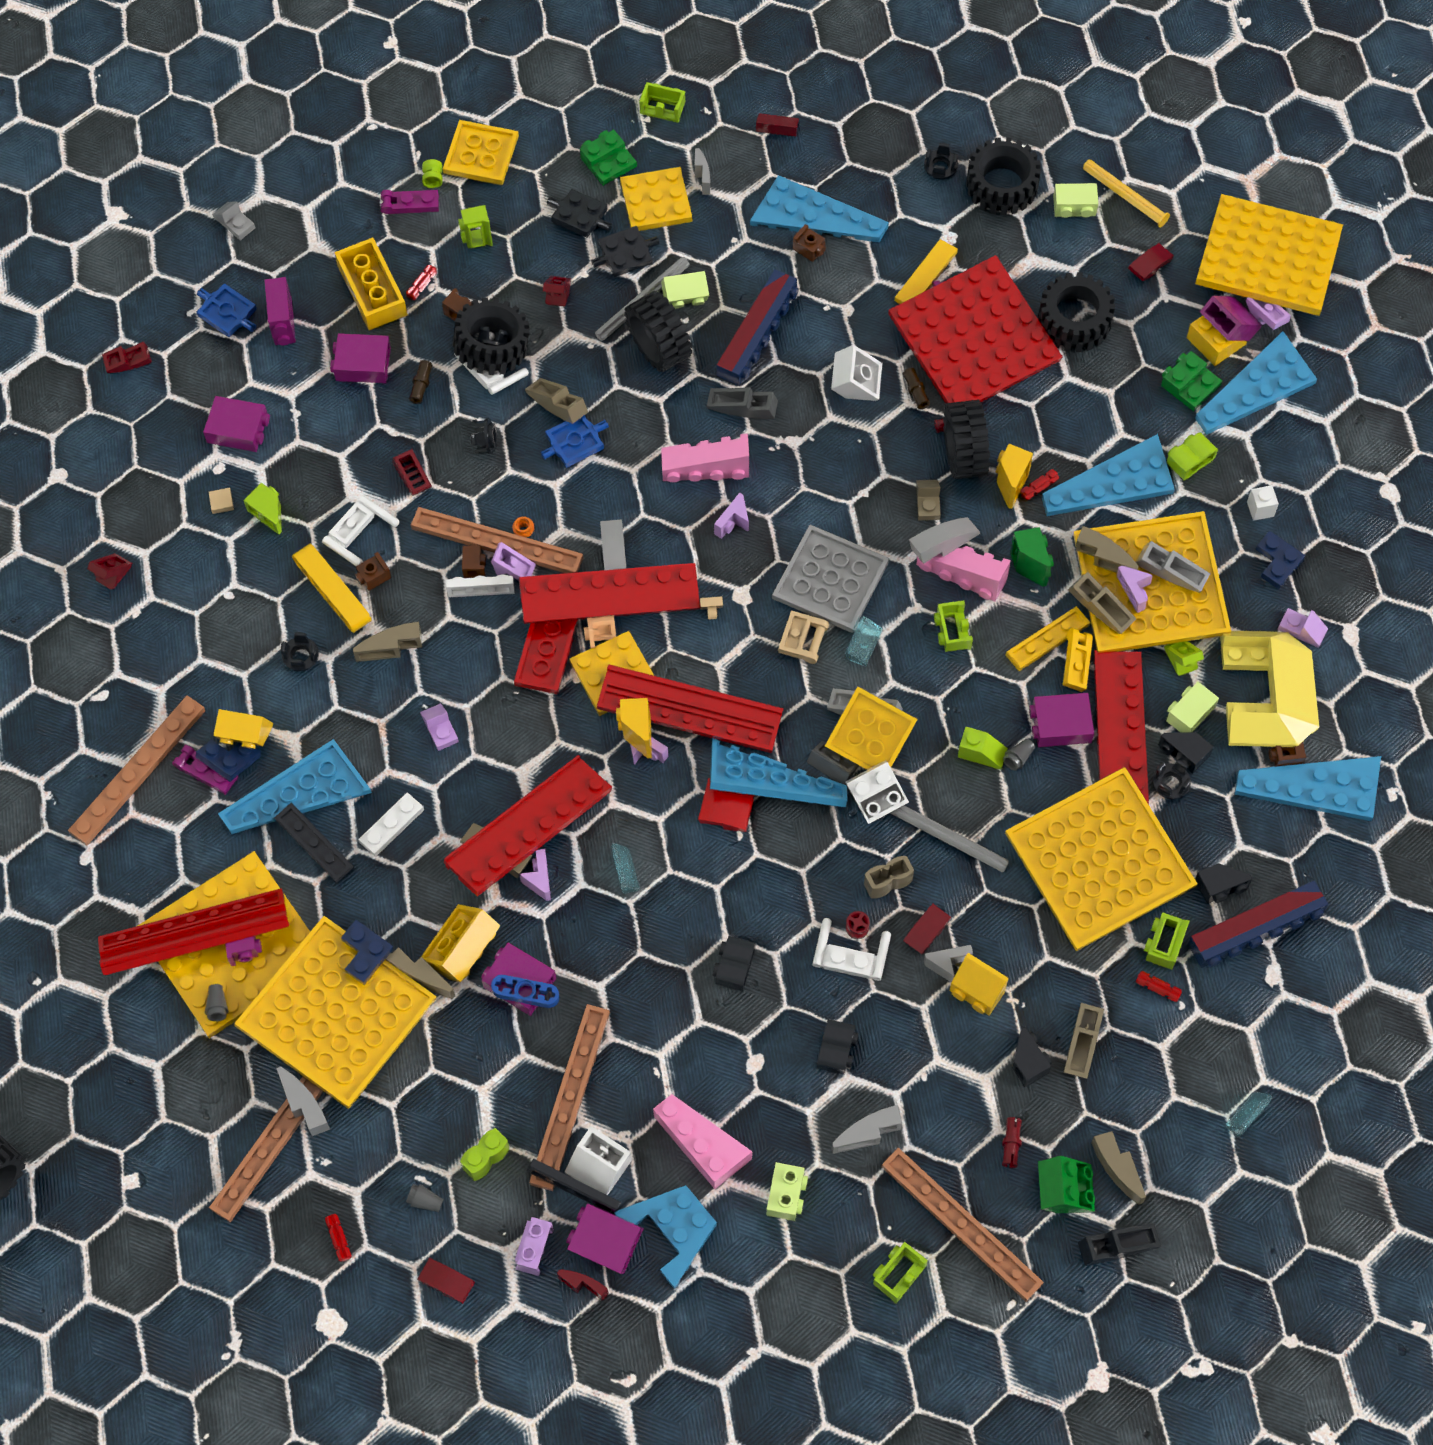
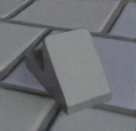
(234, 220)
(942, 961)

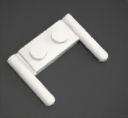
(496, 382)
(352, 525)
(849, 960)

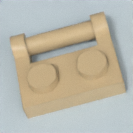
(796, 634)

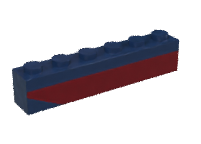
(757, 327)
(1258, 924)

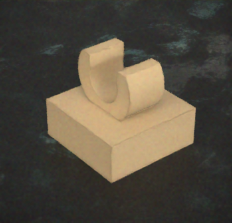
(711, 605)

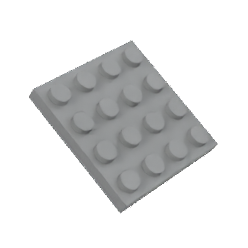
(830, 578)

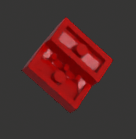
(726, 809)

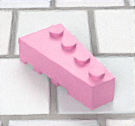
(707, 460)
(970, 571)
(704, 1143)

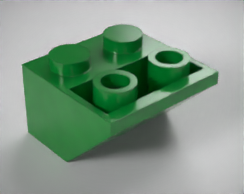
(1031, 556)
(1066, 1185)

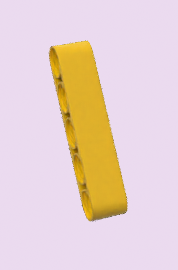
(331, 588)

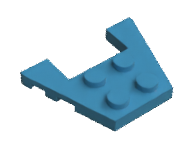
(681, 1221)

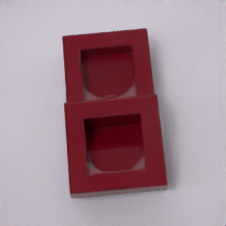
(1150, 261)
(122, 360)
(927, 929)
(446, 1280)
(577, 1280)

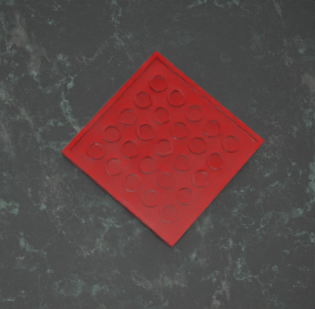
(975, 334)

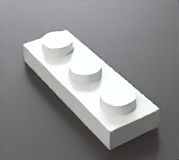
(480, 586)
(391, 824)

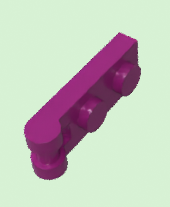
(409, 201)
(201, 771)

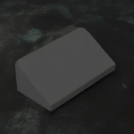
(832, 763)

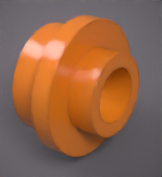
(523, 522)

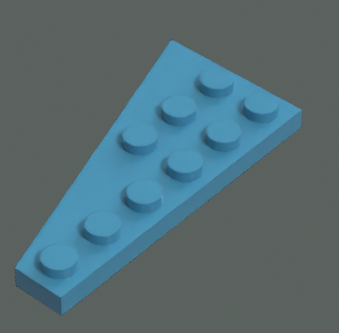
(795, 205)
(1264, 381)
(1127, 477)
(769, 778)
(310, 784)
(1329, 787)

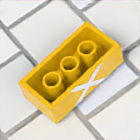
(371, 283)

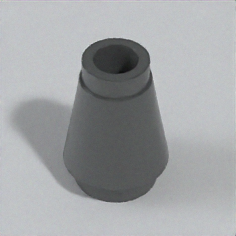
(1018, 755)
(216, 1004)
(423, 1198)

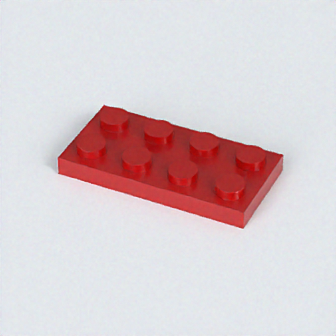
(545, 655)

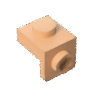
(600, 629)

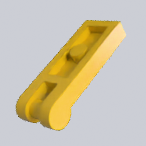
(1077, 660)

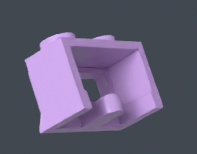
(532, 1245)

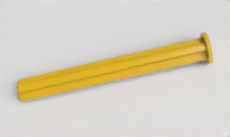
(1126, 193)

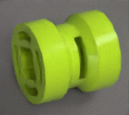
(432, 173)

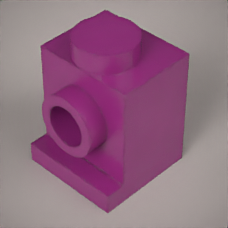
(243, 950)

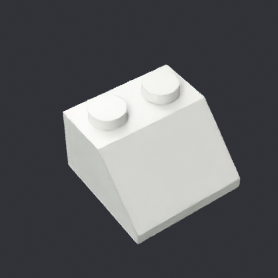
(856, 374)

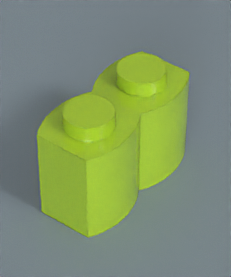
(1191, 455)
(479, 1158)

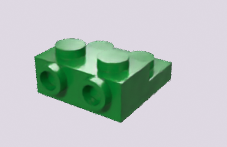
(607, 157)
(1190, 380)

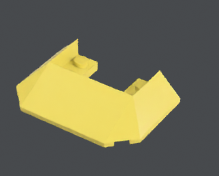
(1291, 686)

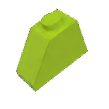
(265, 506)
(981, 748)

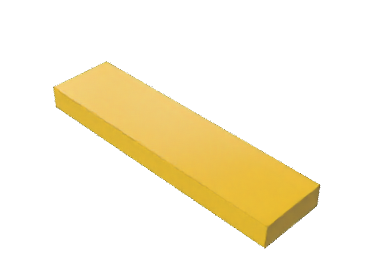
(927, 271)
(1046, 639)

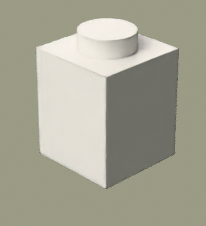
(1262, 502)

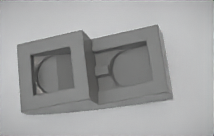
(702, 171)

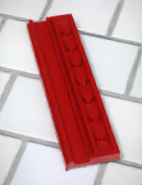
(609, 593)
(694, 708)
(1121, 716)
(527, 825)
(192, 931)

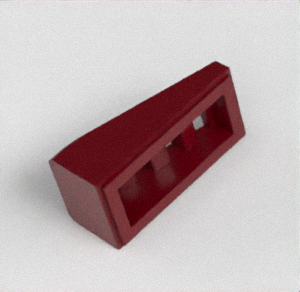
(410, 456)

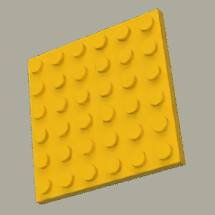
(1269, 254)
(1171, 610)
(1100, 858)
(241, 983)
(328, 1020)

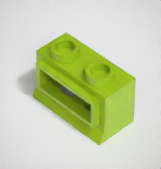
(665, 95)
(475, 218)
(955, 610)
(1161, 958)
(910, 1276)

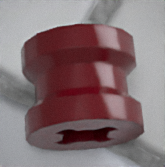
(858, 919)

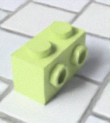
(1075, 200)
(686, 289)
(1192, 708)
(786, 1191)

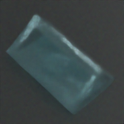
(863, 641)
(625, 868)
(1248, 1113)

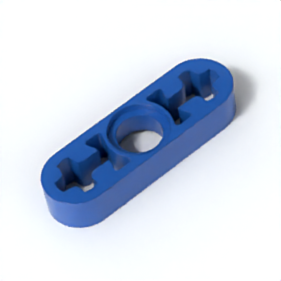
(520, 982)

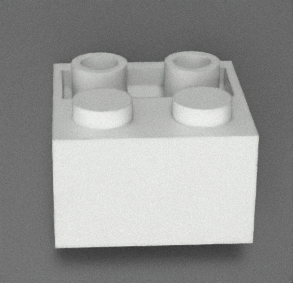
(877, 791)
(598, 1161)

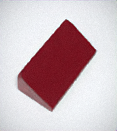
(777, 124)

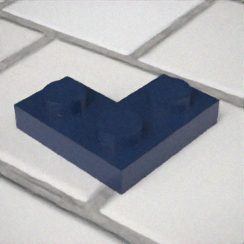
(1283, 556)
(227, 763)
(371, 951)

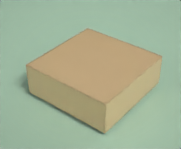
(221, 500)

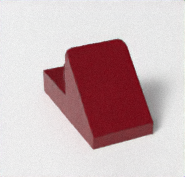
(557, 290)
(109, 569)

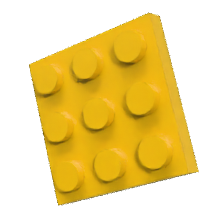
(480, 152)
(656, 199)
(592, 664)
(870, 730)

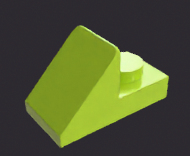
(1183, 656)

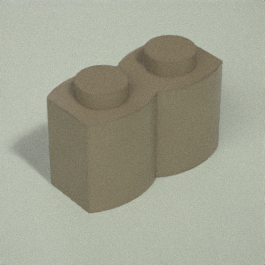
(893, 875)

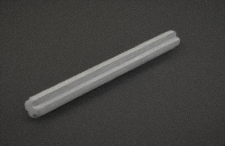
(619, 318)
(951, 837)

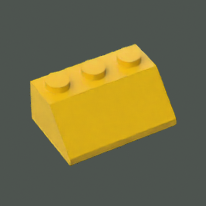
(460, 942)

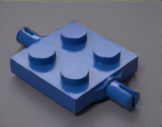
(226, 310)
(574, 440)

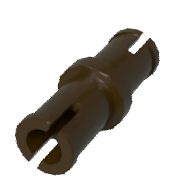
(420, 381)
(916, 388)

